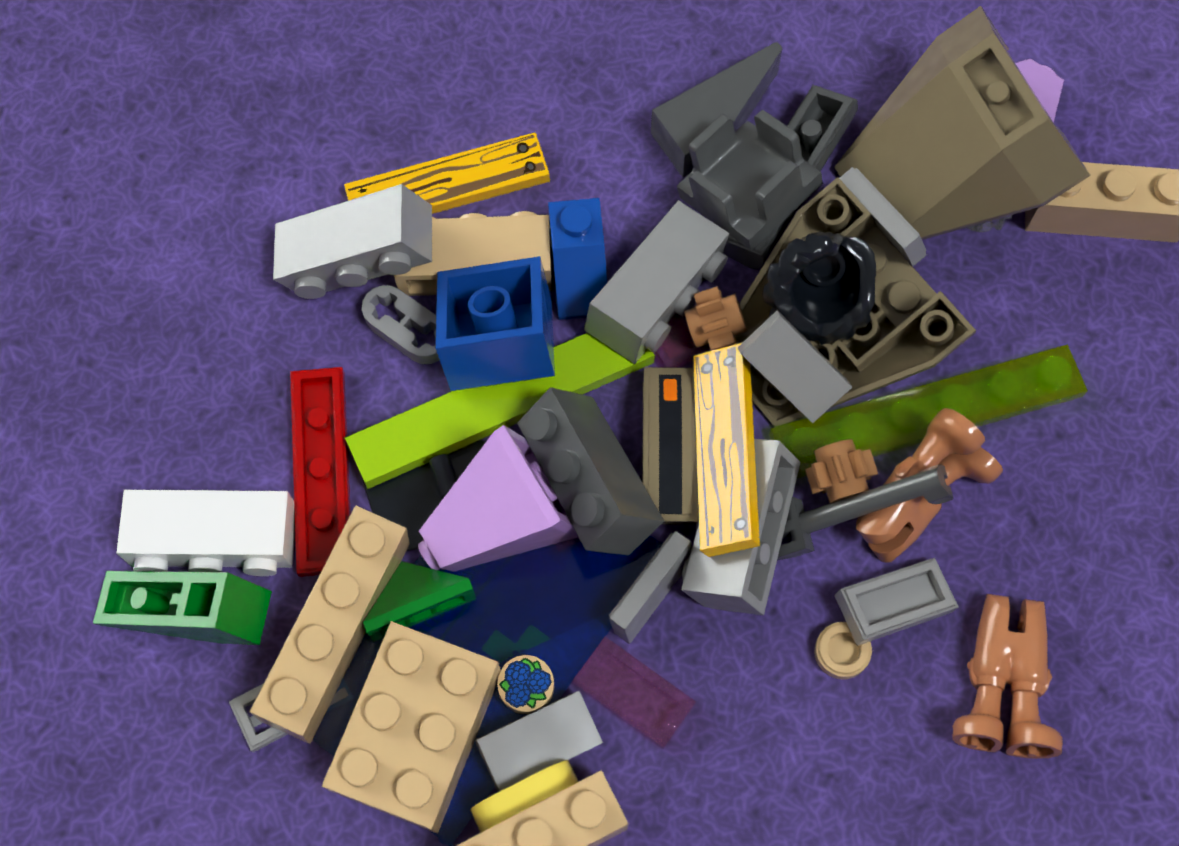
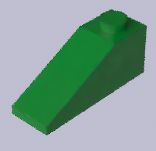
(184, 605)

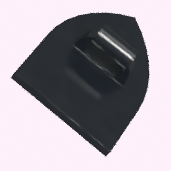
(417, 493)

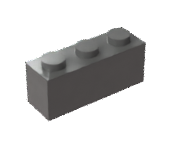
(589, 472)

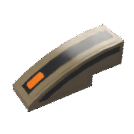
(670, 443)

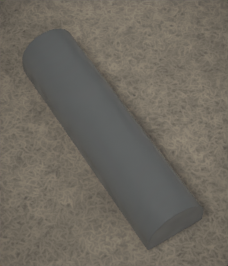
(820, 125)

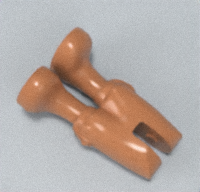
(948, 441)
(1022, 663)

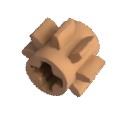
(715, 319)
(841, 470)

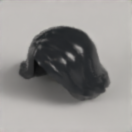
(823, 285)

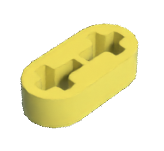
(523, 795)

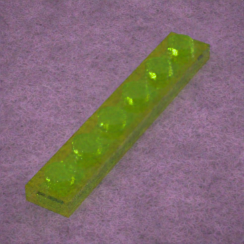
(903, 417)

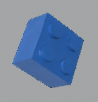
(494, 324)

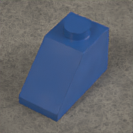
(577, 254)

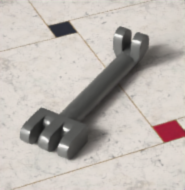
(800, 524)

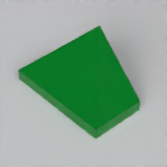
(415, 596)

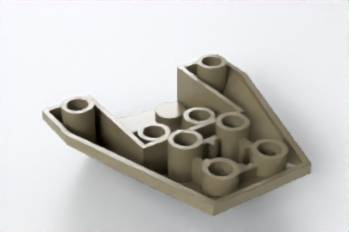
(964, 137)
(908, 324)

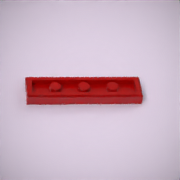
(319, 465)

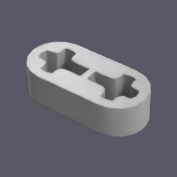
(398, 333)

